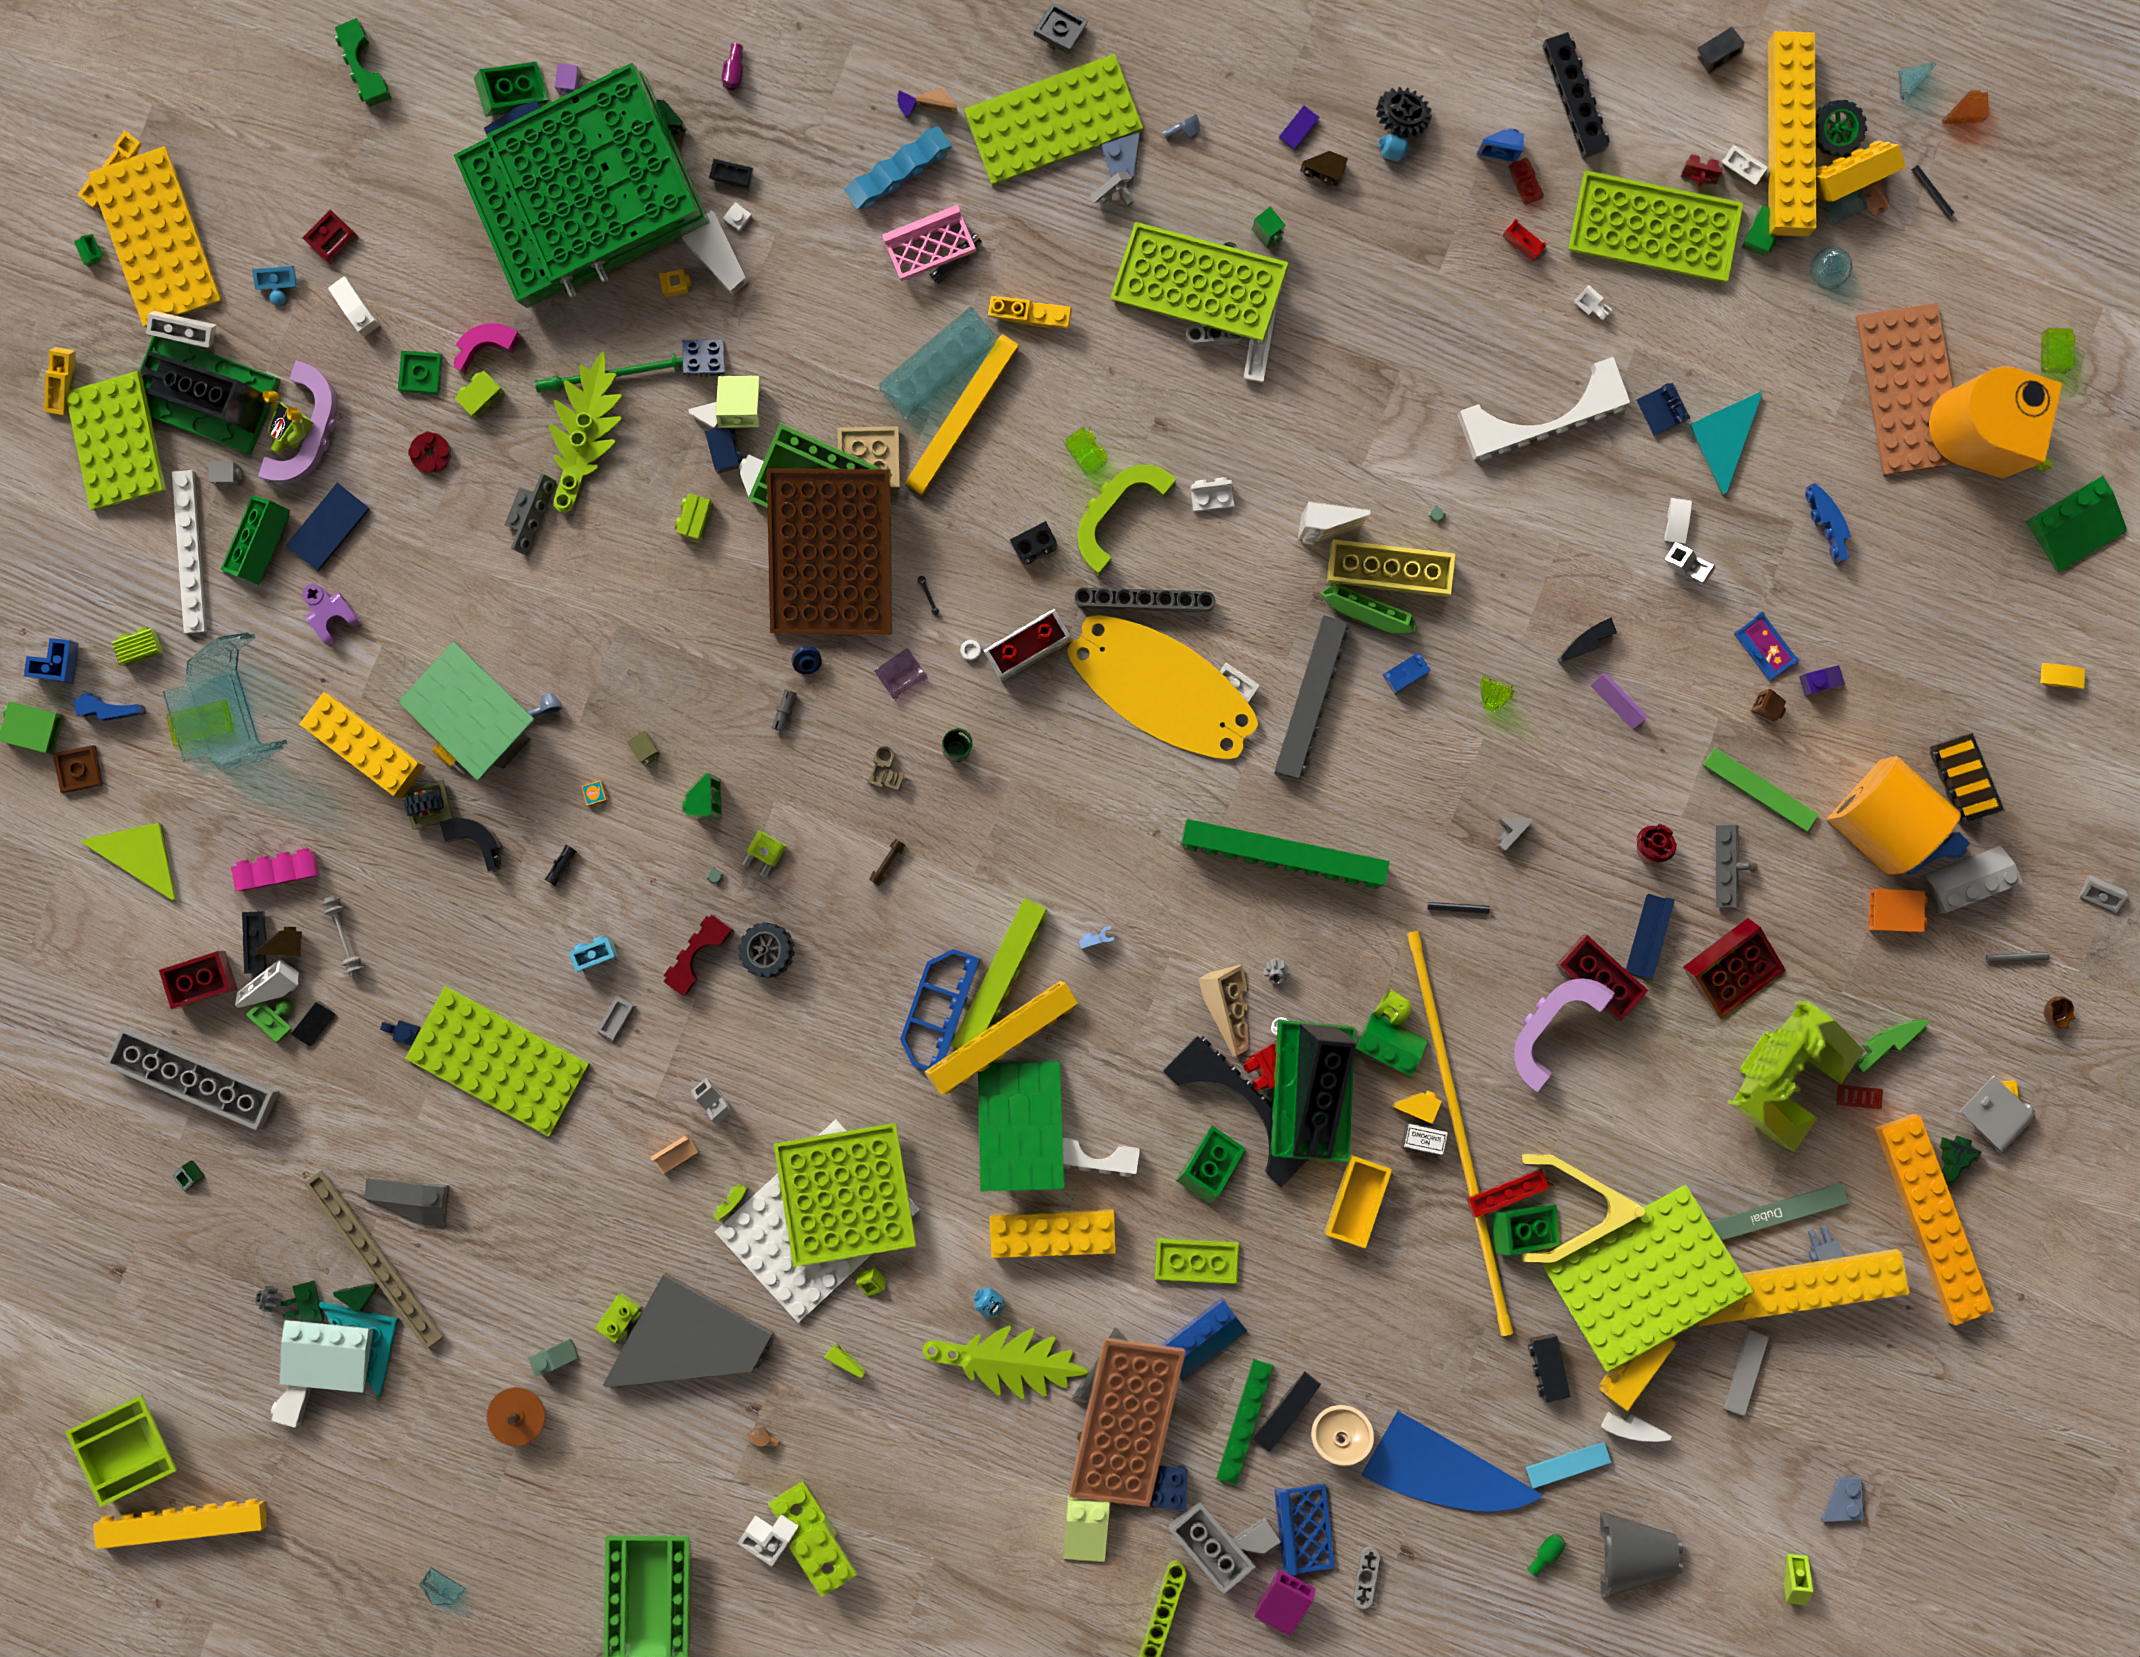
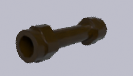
(896, 847)

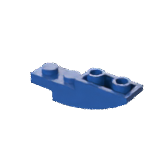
(1827, 512)

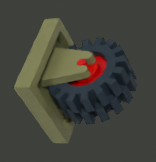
(427, 804)

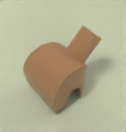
(762, 1439)

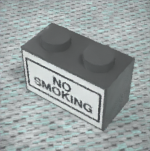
(1424, 1139)

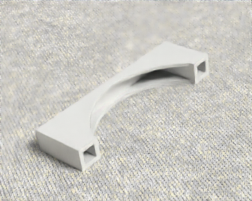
(1491, 435)

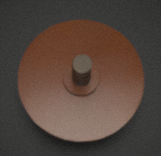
(515, 1416)

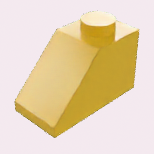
(1420, 1105)

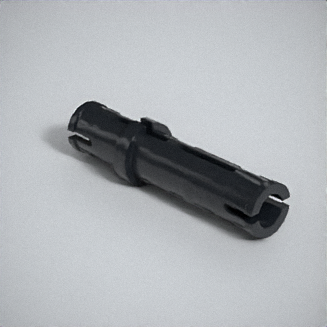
(946, 268)

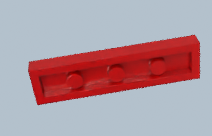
(1507, 1193)

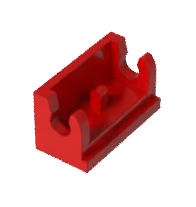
(1524, 240)

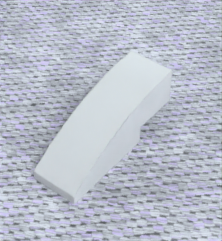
(1633, 1428)

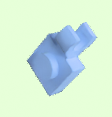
(1090, 939)

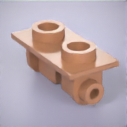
(1878, 201)

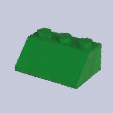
(1391, 1044)

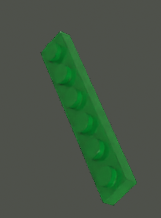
(1244, 1421)

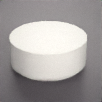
(970, 650)

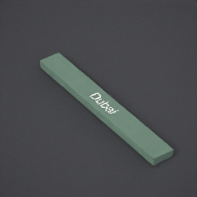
(1780, 1211)

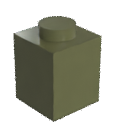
(643, 748)

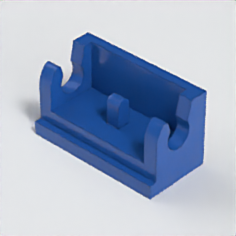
(1406, 672)

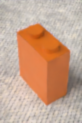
(1897, 910)

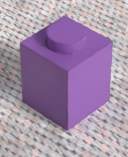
(567, 78)

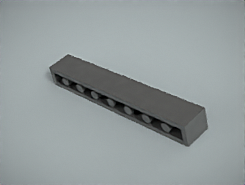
(1310, 697)

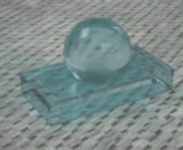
(1846, 207)

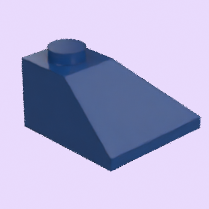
(1503, 145)

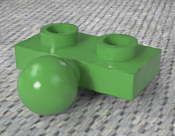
(269, 1020)

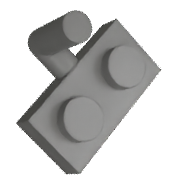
(1115, 184)

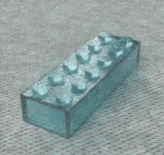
(938, 363)

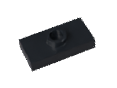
(731, 173)

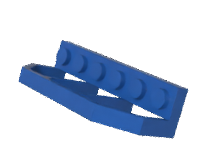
(956, 1005)

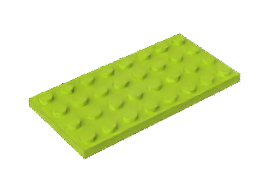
(1053, 119)
(1655, 226)
(1199, 281)
(497, 1061)

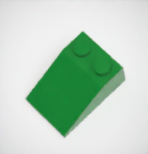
(509, 87)
(1210, 1165)
(1525, 1229)

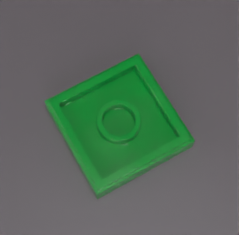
(420, 372)

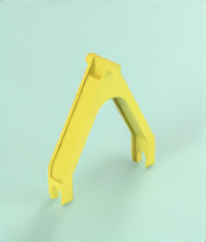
(1619, 1212)

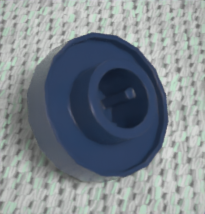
(806, 660)

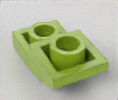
(734, 1198)

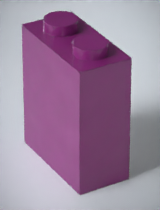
(1284, 1602)

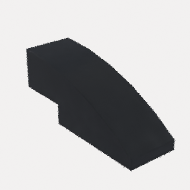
(1588, 640)

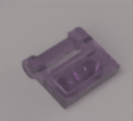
(896, 669)

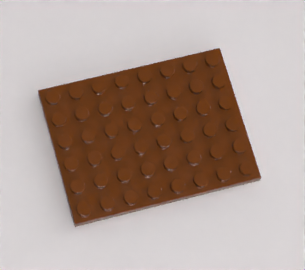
(829, 551)

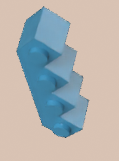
(893, 172)

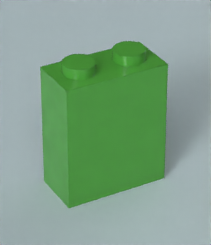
(30, 727)

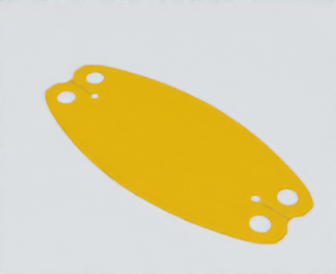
(1162, 687)

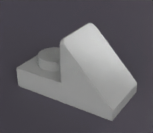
(1516, 827)

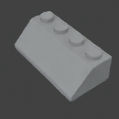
(1972, 879)
(1211, 1547)

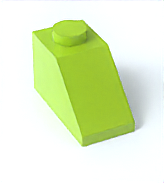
(1797, 1580)

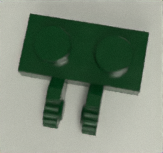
(307, 1302)

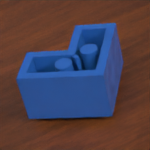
(58, 665)

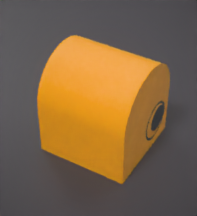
(1996, 421)
(1894, 817)

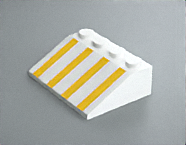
(1327, 521)

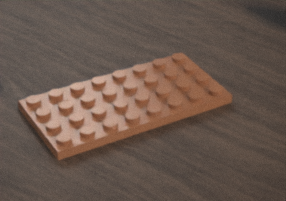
(1904, 379)
(1126, 1422)

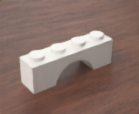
(1122, 1160)

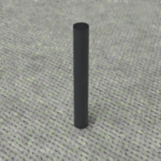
(1932, 191)
(1458, 907)

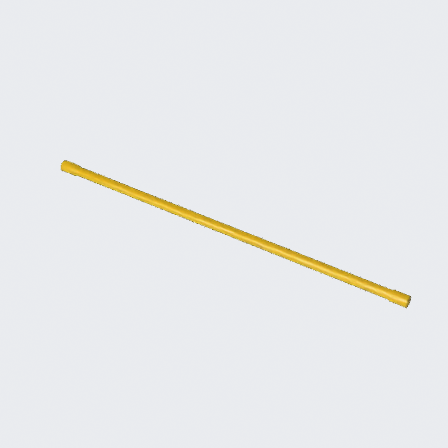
(1416, 949)

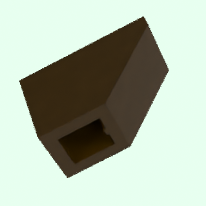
(1326, 167)

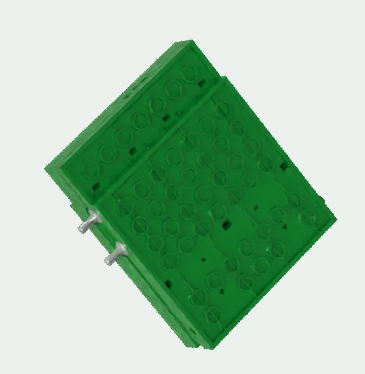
(581, 186)

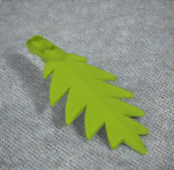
(584, 429)
(1009, 1362)

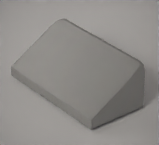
(2103, 894)

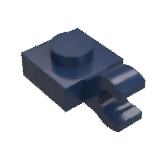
(403, 1031)

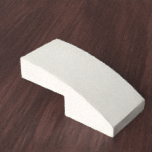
(1678, 520)

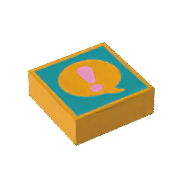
(594, 793)

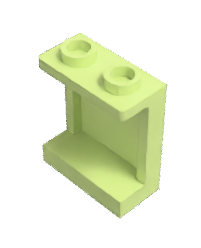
(738, 401)

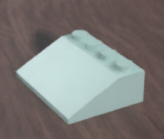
(325, 1356)

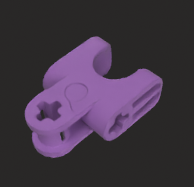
(325, 610)

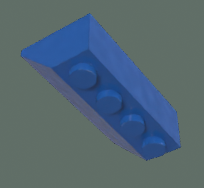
(1206, 1336)

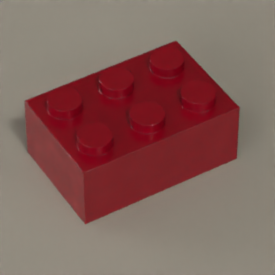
(198, 979)

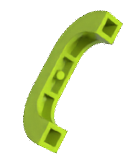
(1137, 475)

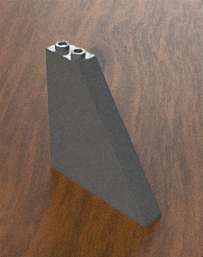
(686, 1338)

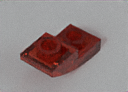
(1525, 181)

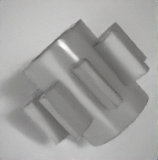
(1276, 970)

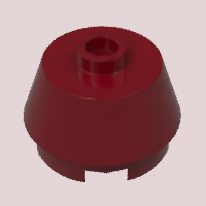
(1656, 844)

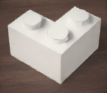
(767, 1541)

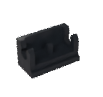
(1720, 49)

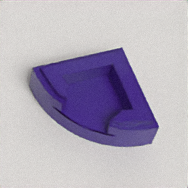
(906, 103)

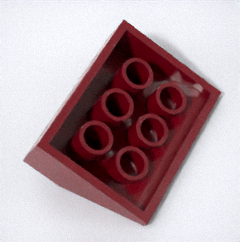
(1734, 967)

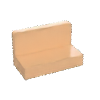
(675, 1154)

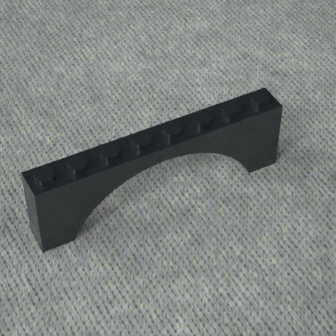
(1201, 1063)

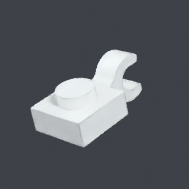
(1590, 301)

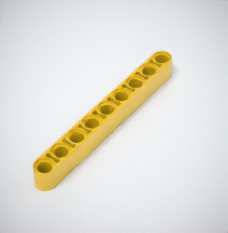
(962, 414)

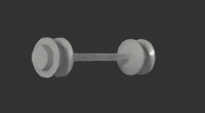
(333, 909)

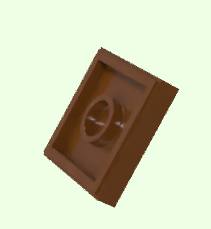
(78, 769)

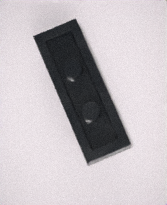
(253, 937)

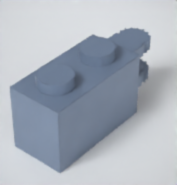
(1825, 1250)

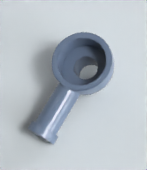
(1190, 126)
(548, 705)

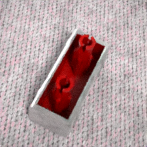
(1027, 645)

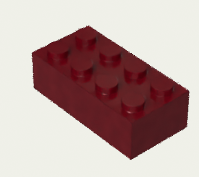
(1592, 962)

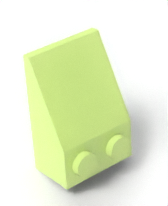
(1086, 1529)

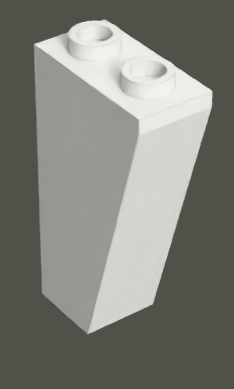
(716, 254)

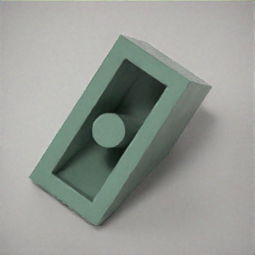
(552, 1357)

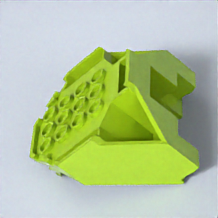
(1775, 1061)

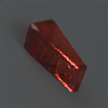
(1877, 1097)

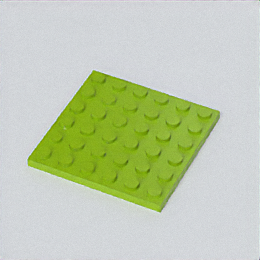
(844, 1194)

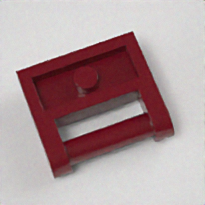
(323, 233)

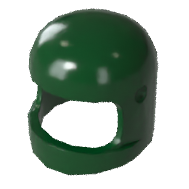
(956, 746)

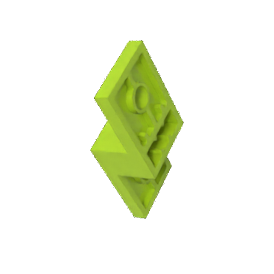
(813, 1539)

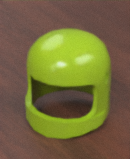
(1399, 1003)

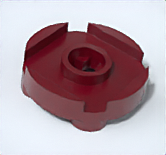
(427, 441)

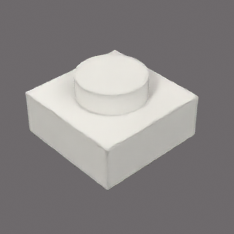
(737, 216)

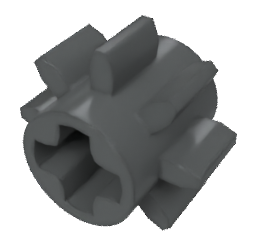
(268, 1299)

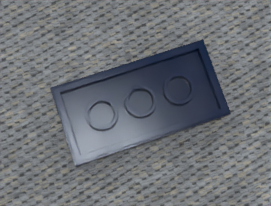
(327, 526)

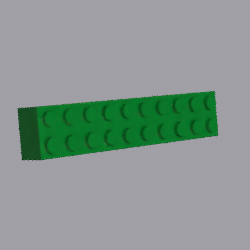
(1284, 852)

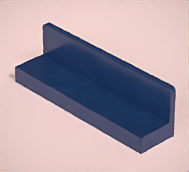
(1649, 936)

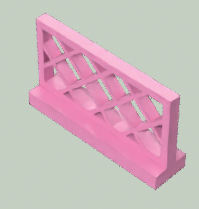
(926, 227)

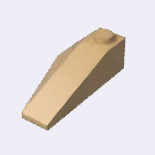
(1224, 997)

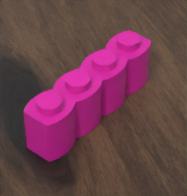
(276, 870)

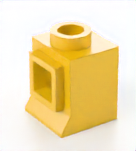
(670, 291)

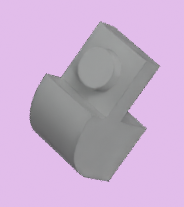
(1688, 565)
(712, 1101)

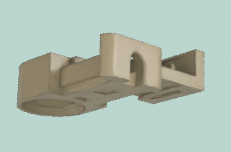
(884, 775)

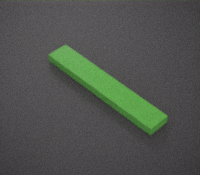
(1760, 789)

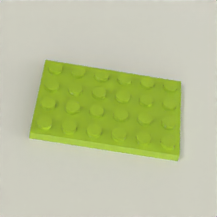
(115, 441)

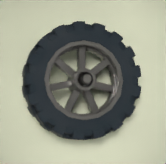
(748, 945)

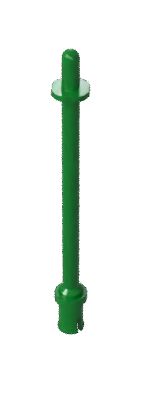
(557, 383)

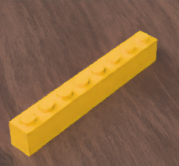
(1001, 1037)
(181, 1524)

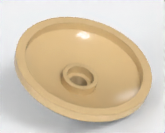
(1343, 1423)

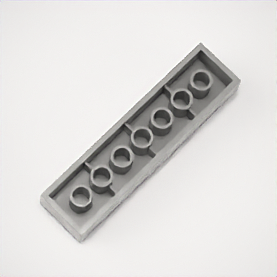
(192, 1078)

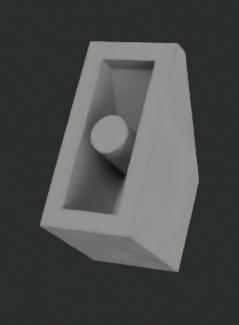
(1258, 1538)

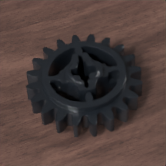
(1406, 108)

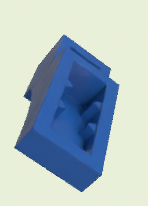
(92, 705)
(1952, 847)

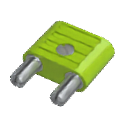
(765, 849)

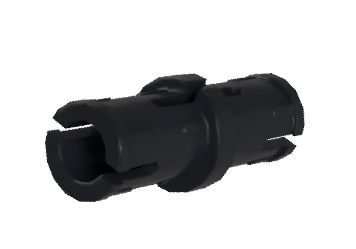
(560, 865)

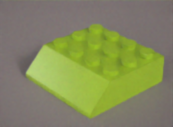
(120, 1451)

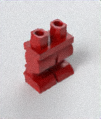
(1264, 1063)

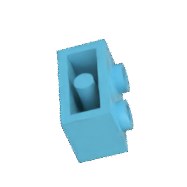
(590, 955)

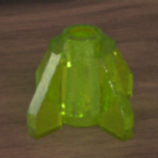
(1494, 694)

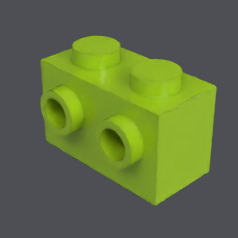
(618, 1317)

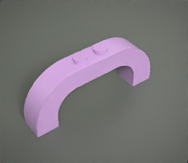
(316, 439)
(1579, 989)

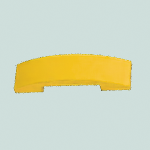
(125, 148)

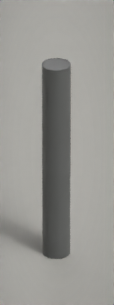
(2017, 957)

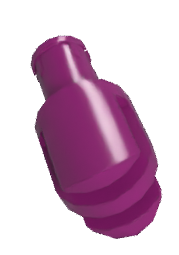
(733, 68)

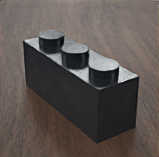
(1549, 1368)

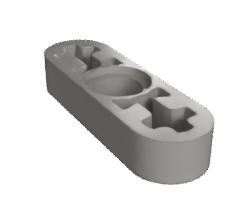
(1358, 1591)

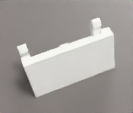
(1744, 165)

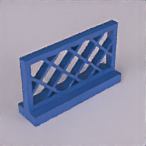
(1287, 1534)

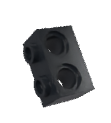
(1031, 538)

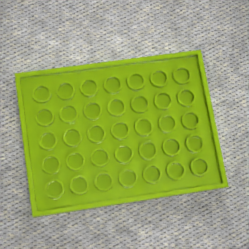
(1648, 1280)

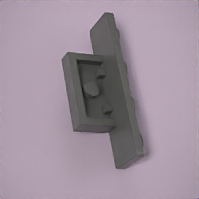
(528, 511)

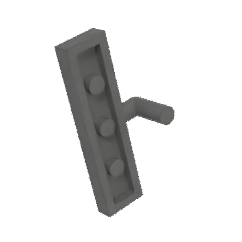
(1728, 866)

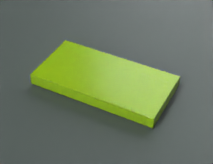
(1196, 1261)

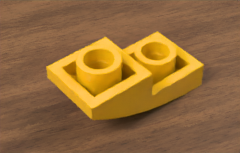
(2062, 675)

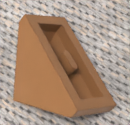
(937, 100)

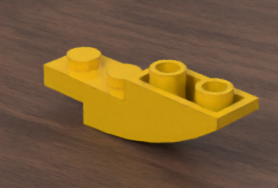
(1030, 313)

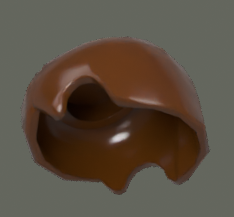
(2059, 1012)

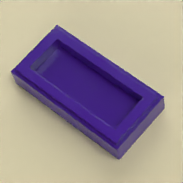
(1299, 127)

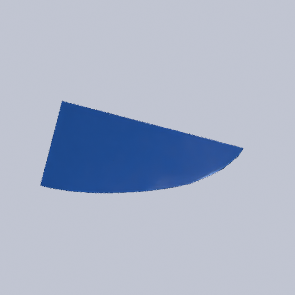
(1438, 1471)

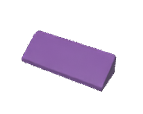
(1618, 700)

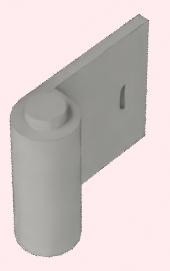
(1998, 1114)

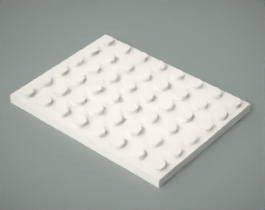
(761, 1242)

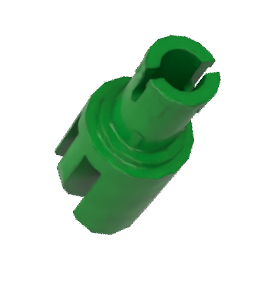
(1547, 1553)

